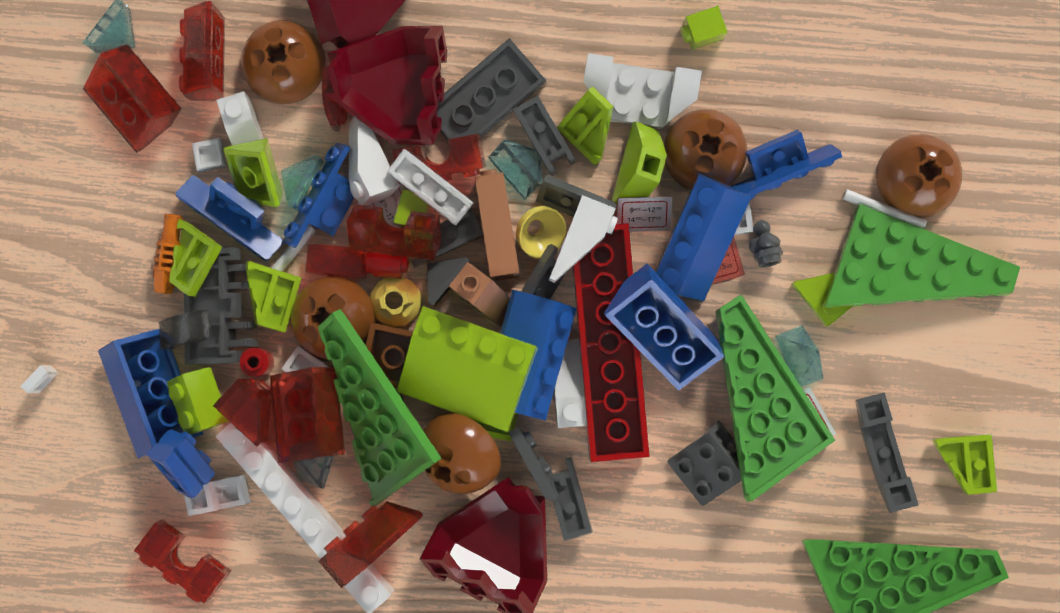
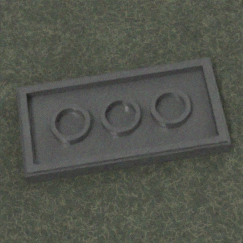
(488, 92)

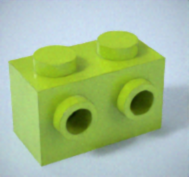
(194, 400)

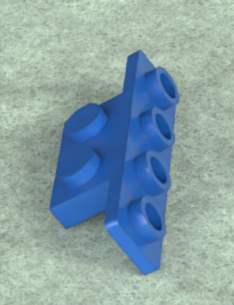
(783, 160)
(326, 201)
(231, 213)

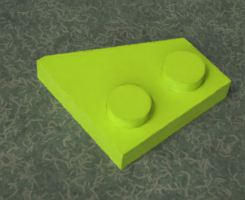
(588, 125)
(192, 258)
(815, 292)
(271, 295)
(970, 461)

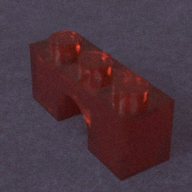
(465, 157)
(371, 233)
(160, 550)

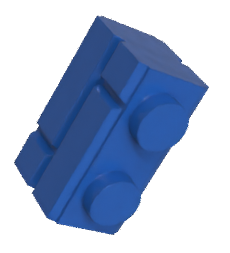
(181, 462)

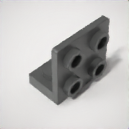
(708, 464)

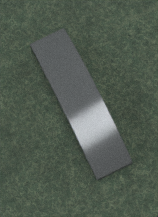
(884, 453)

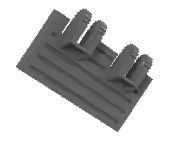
(221, 307)

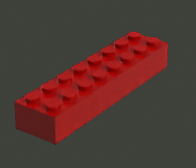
(608, 357)

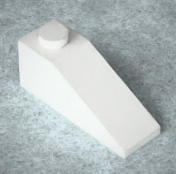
(239, 118)
(368, 166)
(585, 232)
(570, 389)

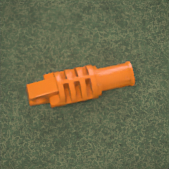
(164, 254)

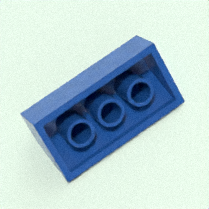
(701, 237)
(547, 327)
(663, 328)
(139, 383)

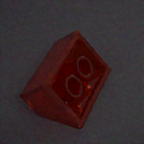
(202, 52)
(131, 97)
(250, 410)
(307, 414)
(367, 540)

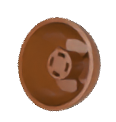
(294, 71)
(691, 154)
(904, 175)
(330, 295)
(466, 452)

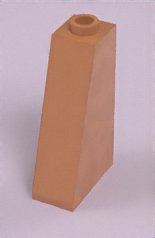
(497, 225)
(481, 293)

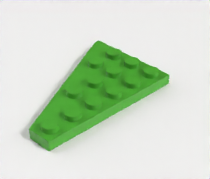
(900, 262)
(769, 409)
(387, 436)
(899, 576)

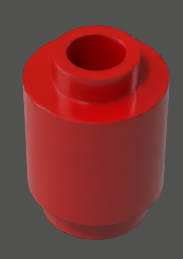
(386, 265)
(265, 365)

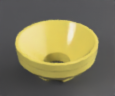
(550, 232)
(406, 312)

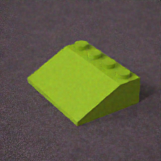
(466, 368)

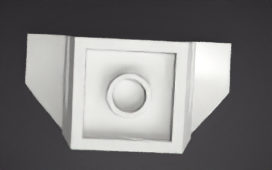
(640, 92)

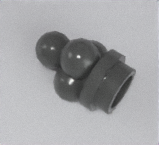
(765, 246)

